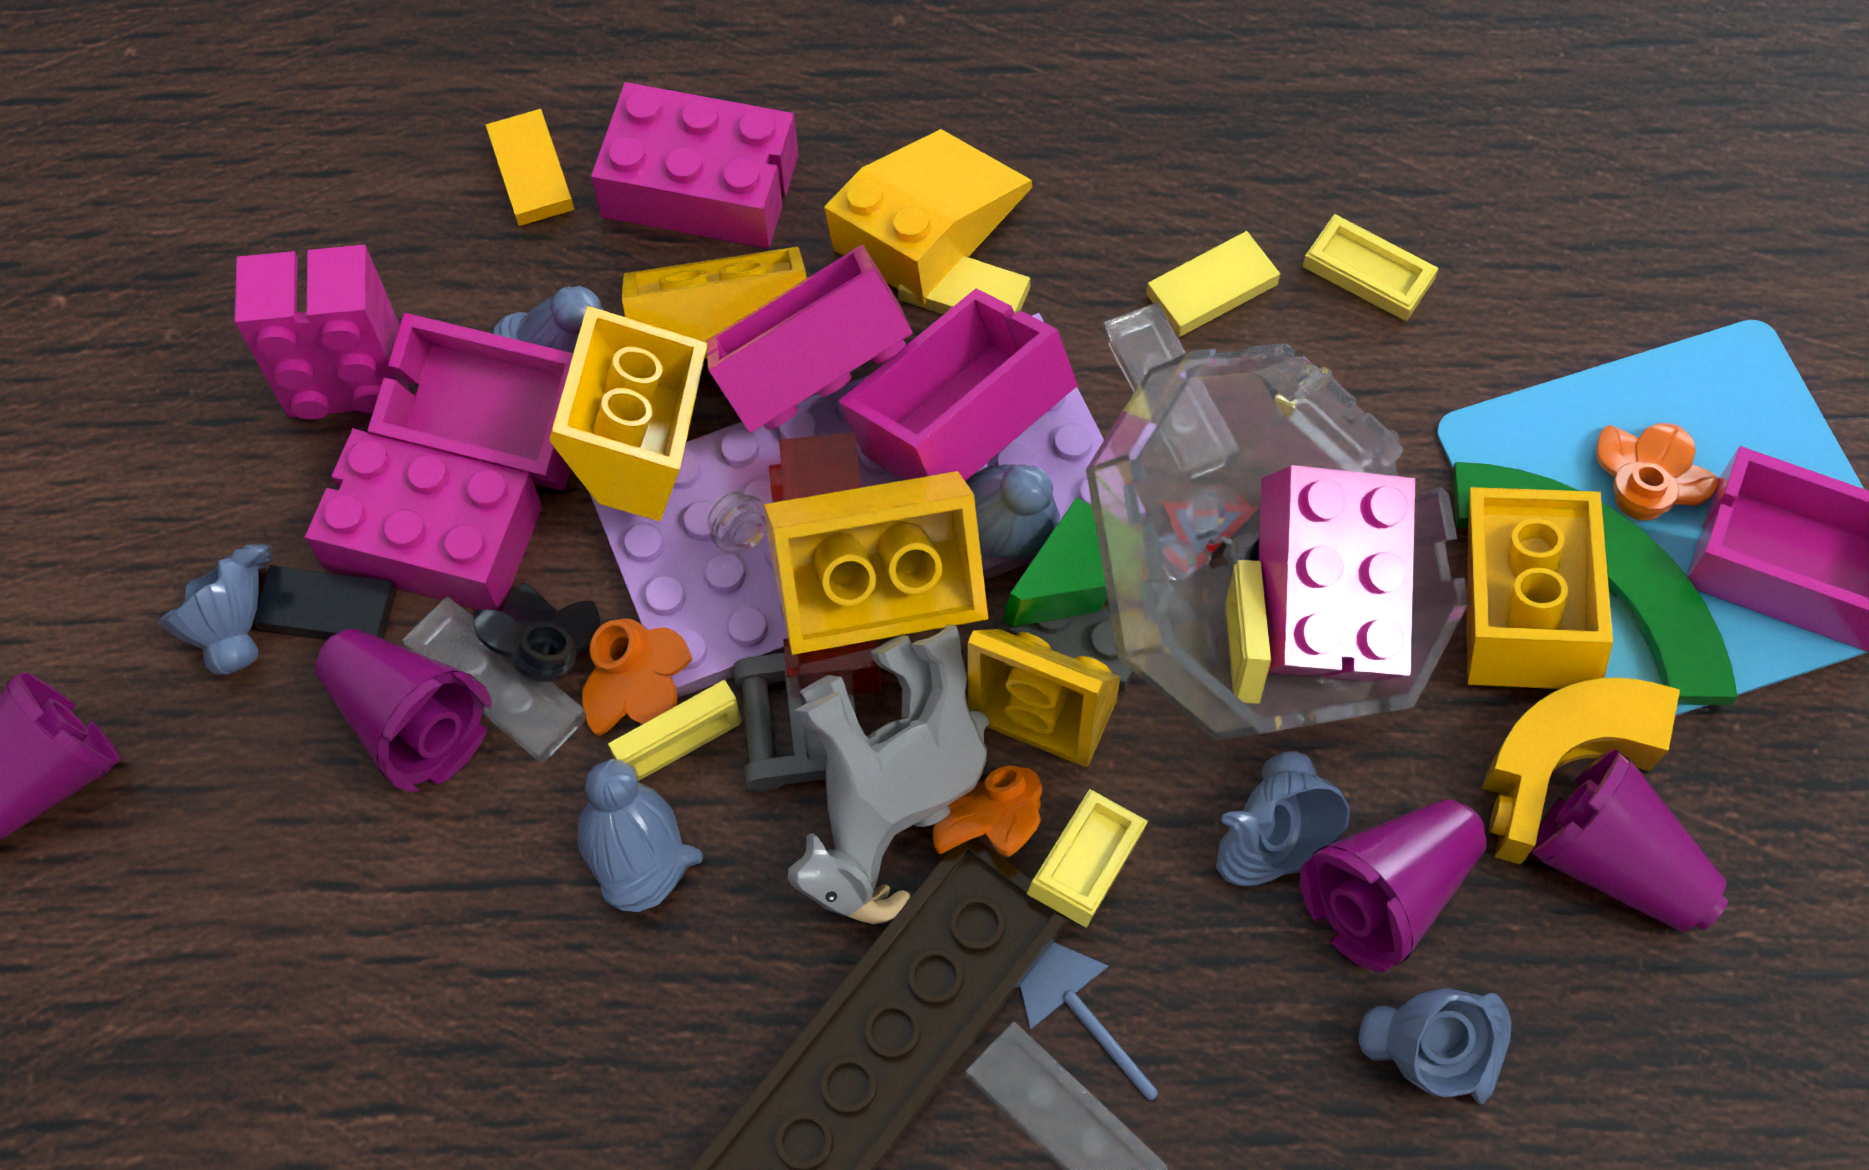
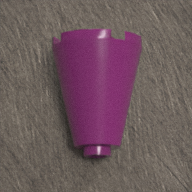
(404, 707)
(44, 751)
(1631, 847)
(1392, 880)

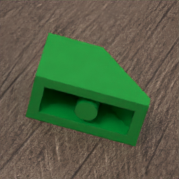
(1064, 575)

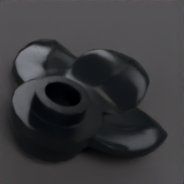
(536, 635)

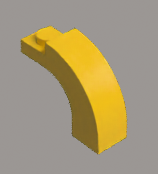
(1568, 727)

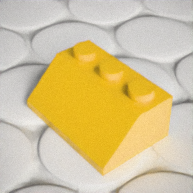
(709, 294)
(628, 410)
(877, 561)

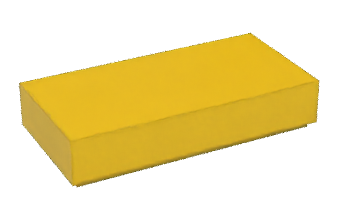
(530, 167)

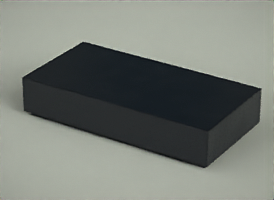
(322, 603)

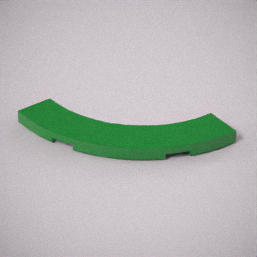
(1650, 583)

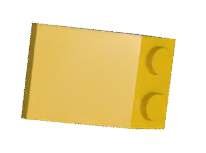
(923, 209)
(1536, 588)
(1040, 693)

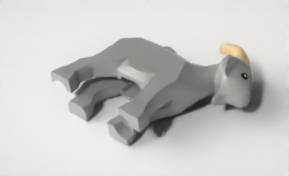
(893, 776)

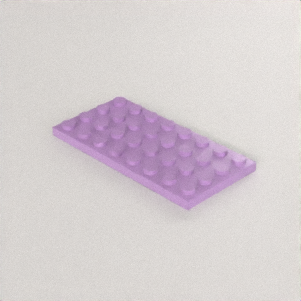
(731, 602)

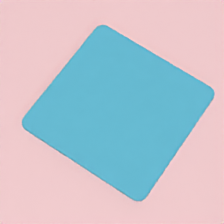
(1727, 394)

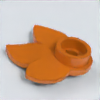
(1653, 470)
(636, 682)
(1000, 807)

